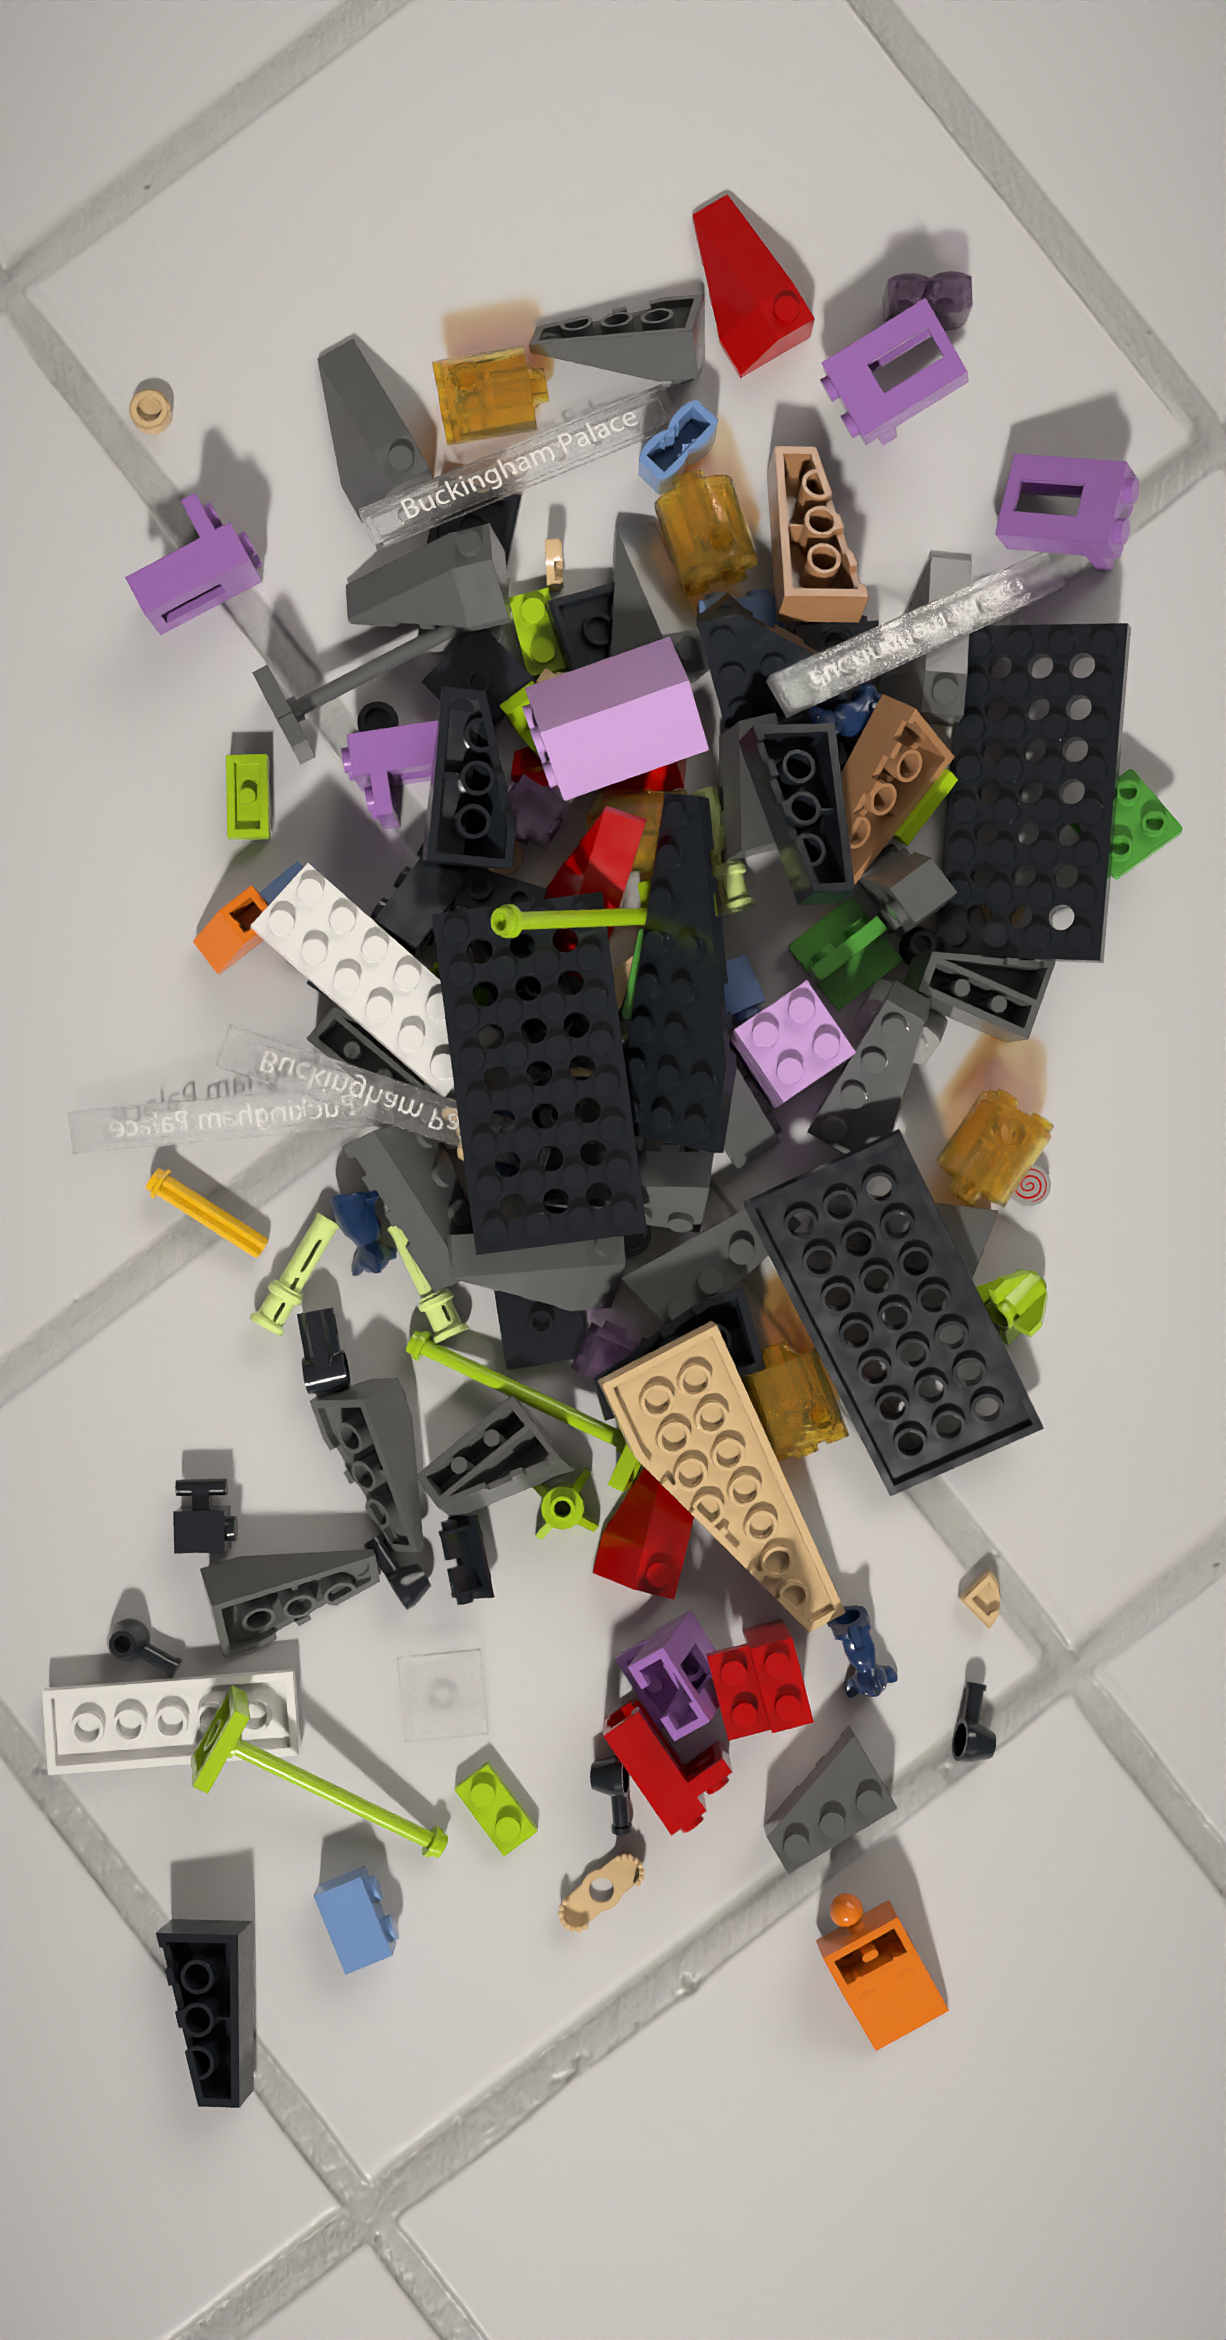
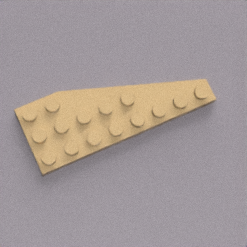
(707, 1447)

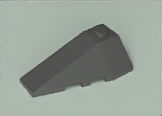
(646, 344)
(368, 435)
(444, 583)
(650, 600)
(937, 679)
(561, 1275)
(376, 1440)
(267, 1592)

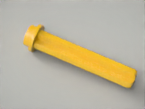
(206, 1212)

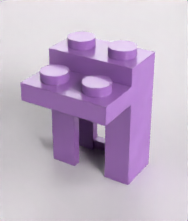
(852, 378)
(1102, 517)
(198, 573)
(389, 759)
(673, 1675)

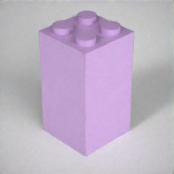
(614, 719)
(790, 1045)

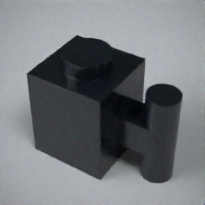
(203, 1526)

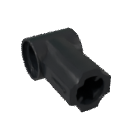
(323, 1362)

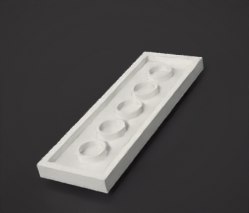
(364, 973)
(162, 1720)

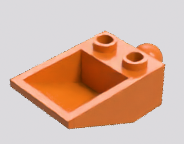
(879, 1971)

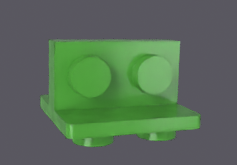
(1140, 825)
(845, 952)

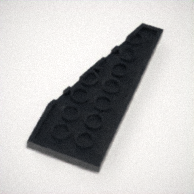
(679, 1023)

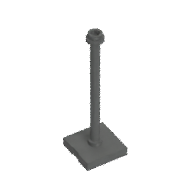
(292, 711)

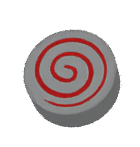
(1033, 1187)

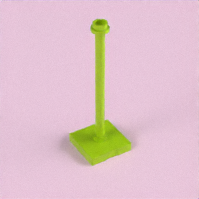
(510, 921)
(627, 1465)
(224, 1740)

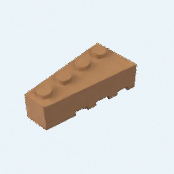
(809, 552)
(888, 777)

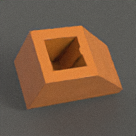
(229, 932)

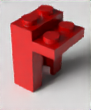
(760, 1682)
(666, 1782)

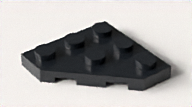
(743, 656)

